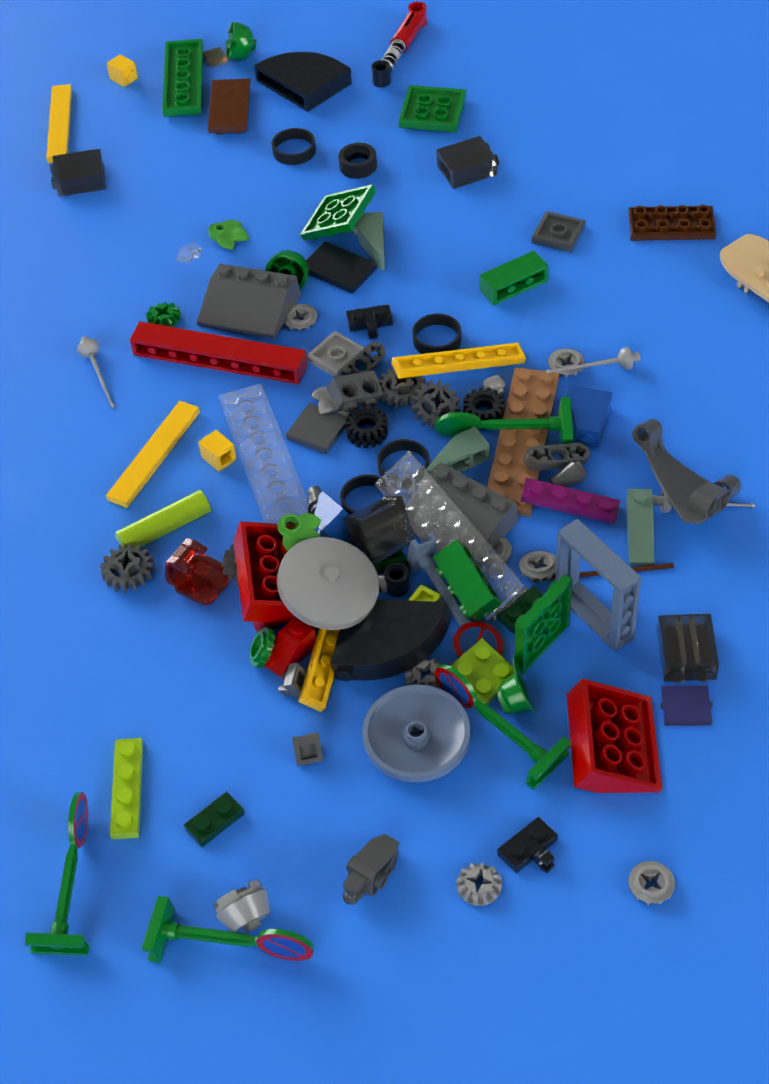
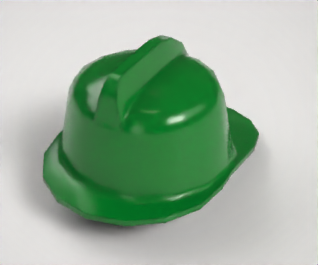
(513, 692)

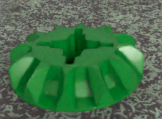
(171, 319)
(261, 647)

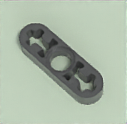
(362, 356)
(548, 462)

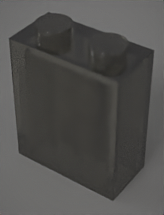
(467, 162)
(78, 172)
(380, 528)
(687, 648)

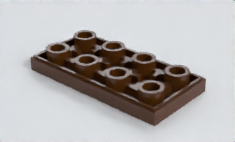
(229, 106)
(672, 223)

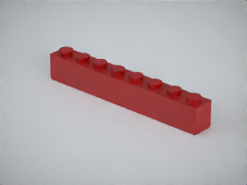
(219, 352)

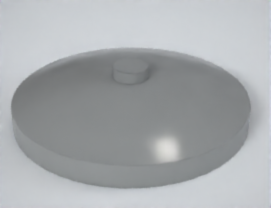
(327, 583)

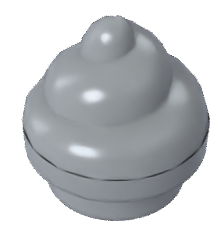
(494, 382)

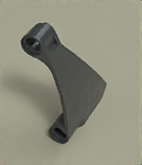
(688, 493)

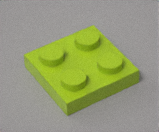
(484, 670)

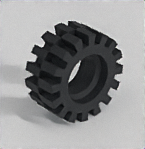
(485, 399)
(366, 436)

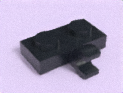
(369, 319)
(529, 846)

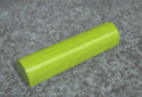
(164, 520)

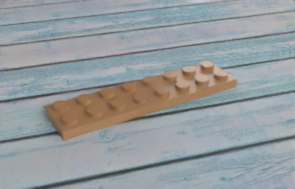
(529, 397)

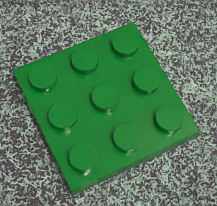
(432, 108)
(338, 213)
(543, 622)

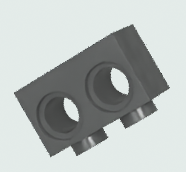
(354, 386)

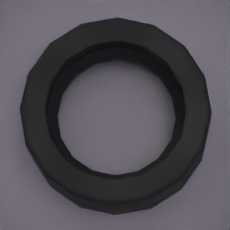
(357, 170)

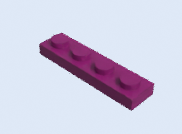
(570, 500)

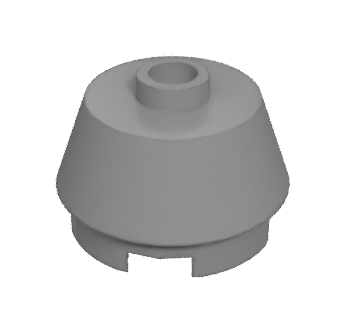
(243, 907)

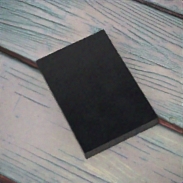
(340, 267)

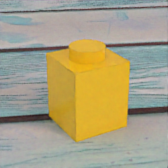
(122, 70)
(217, 450)

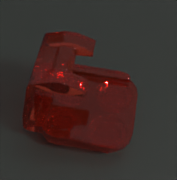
(195, 575)

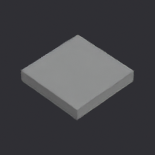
(334, 353)

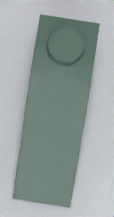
(371, 236)
(463, 451)
(640, 526)

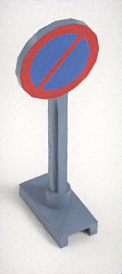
(469, 632)

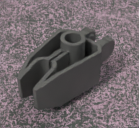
(370, 868)

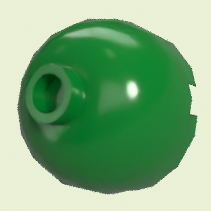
(240, 42)
(289, 263)

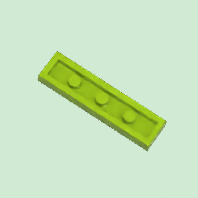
(126, 789)

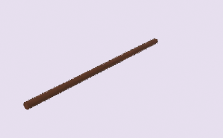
(636, 569)

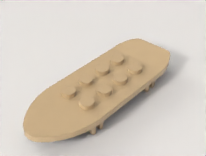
(748, 263)

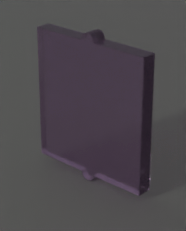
(686, 705)

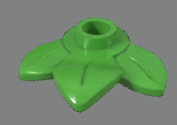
(227, 233)
(303, 525)

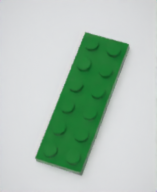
(183, 78)

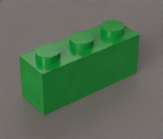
(513, 277)
(466, 581)

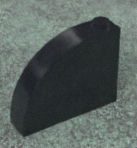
(303, 77)
(390, 639)

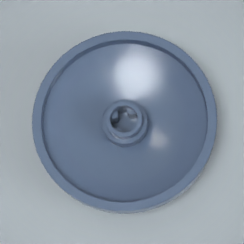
(416, 733)

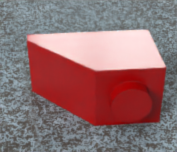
(291, 646)

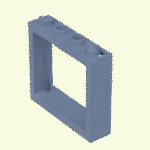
(612, 626)

